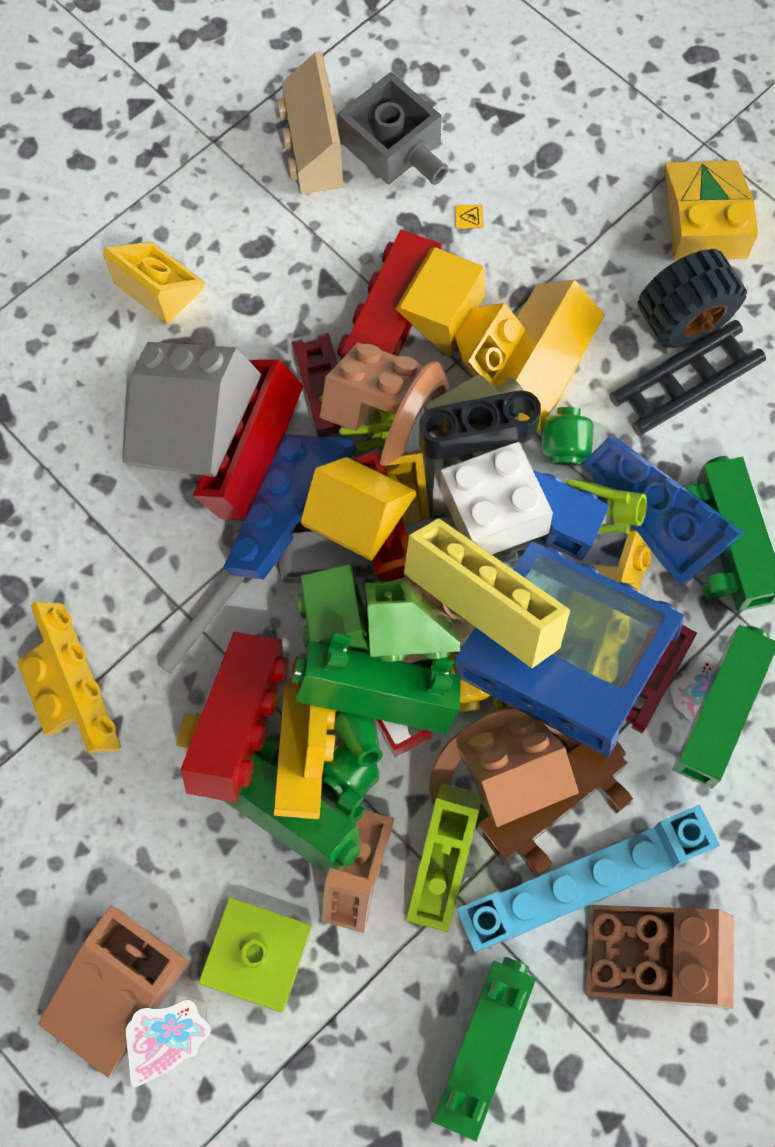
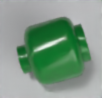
(567, 437)
(346, 773)

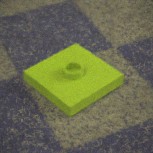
(256, 955)

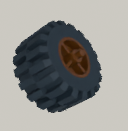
(691, 298)

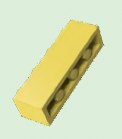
(486, 592)

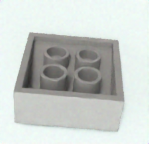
(186, 406)

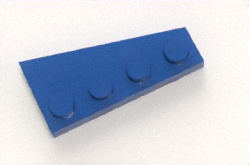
(281, 502)
(677, 523)

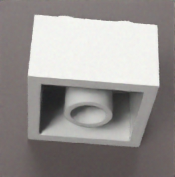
(496, 499)

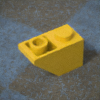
(488, 339)

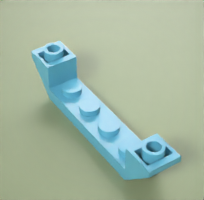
(587, 879)

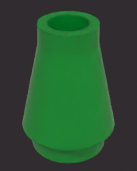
(359, 736)

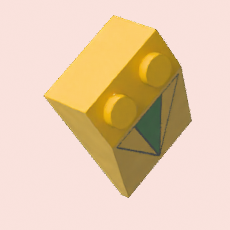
(710, 208)

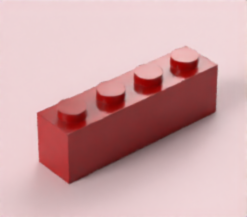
(377, 319)
(254, 443)
(234, 718)

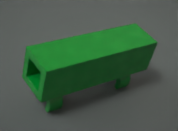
(751, 558)
(376, 688)
(725, 706)
(324, 841)
(485, 1048)

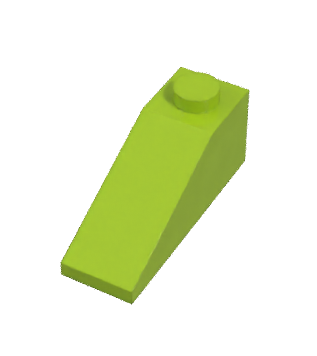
(444, 857)

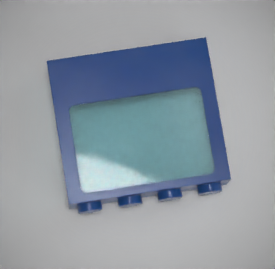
(603, 660)

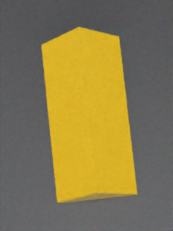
(559, 329)

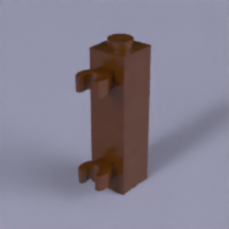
(592, 774)

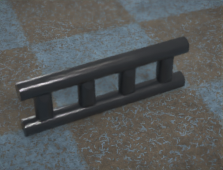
(683, 399)

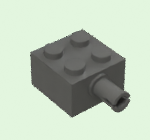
(393, 131)

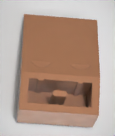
(661, 955)
(109, 980)

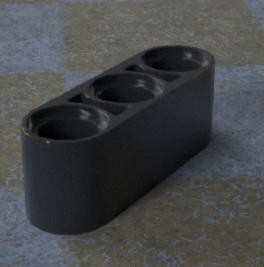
(493, 411)

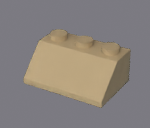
(311, 127)

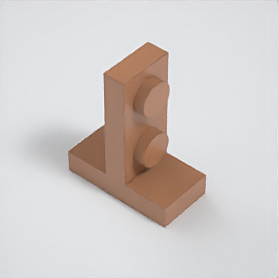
(351, 888)

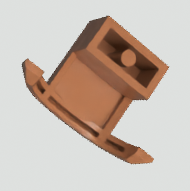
(383, 381)
(513, 763)

